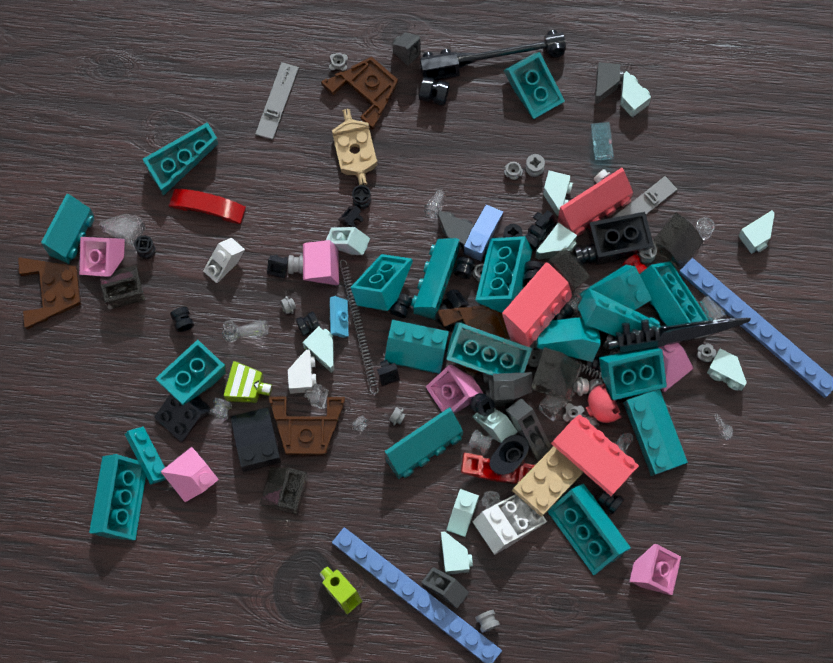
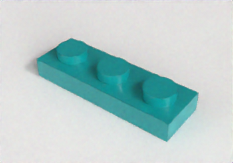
(146, 454)

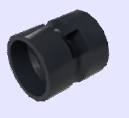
(427, 91)

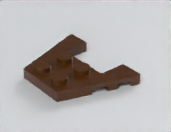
(371, 82)
(58, 289)
(477, 317)
(306, 433)

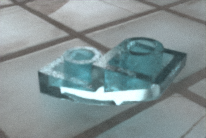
(602, 141)

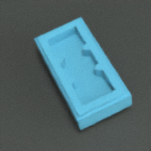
(339, 316)

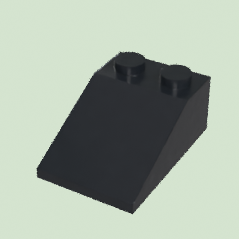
(620, 237)
(255, 439)

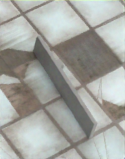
(277, 101)
(650, 198)

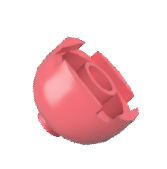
(602, 406)

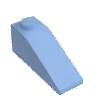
(482, 232)

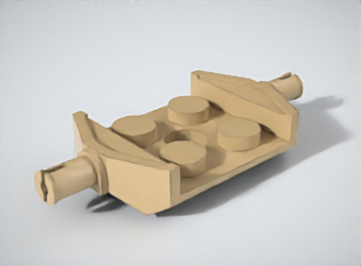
(354, 134)

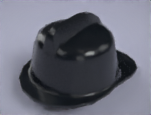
(509, 455)

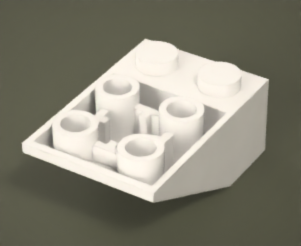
(507, 523)

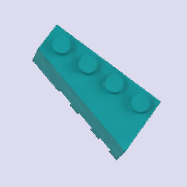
(176, 159)
(609, 315)

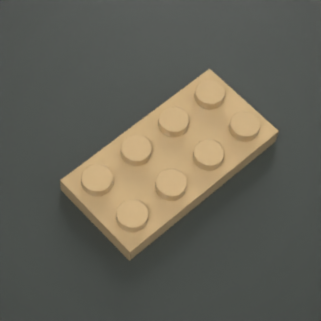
(547, 481)

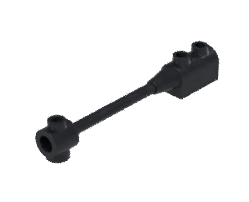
(448, 63)

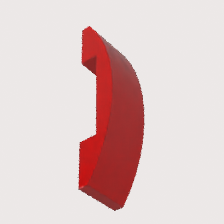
(208, 203)
(480, 467)

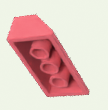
(596, 202)
(536, 305)
(595, 454)

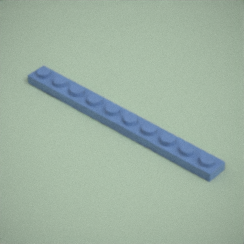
(759, 328)
(416, 596)

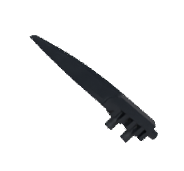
(667, 335)

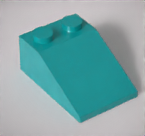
(534, 85)
(381, 282)
(623, 287)
(571, 338)
(191, 373)

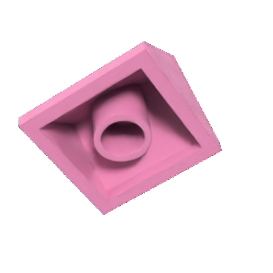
(321, 262)

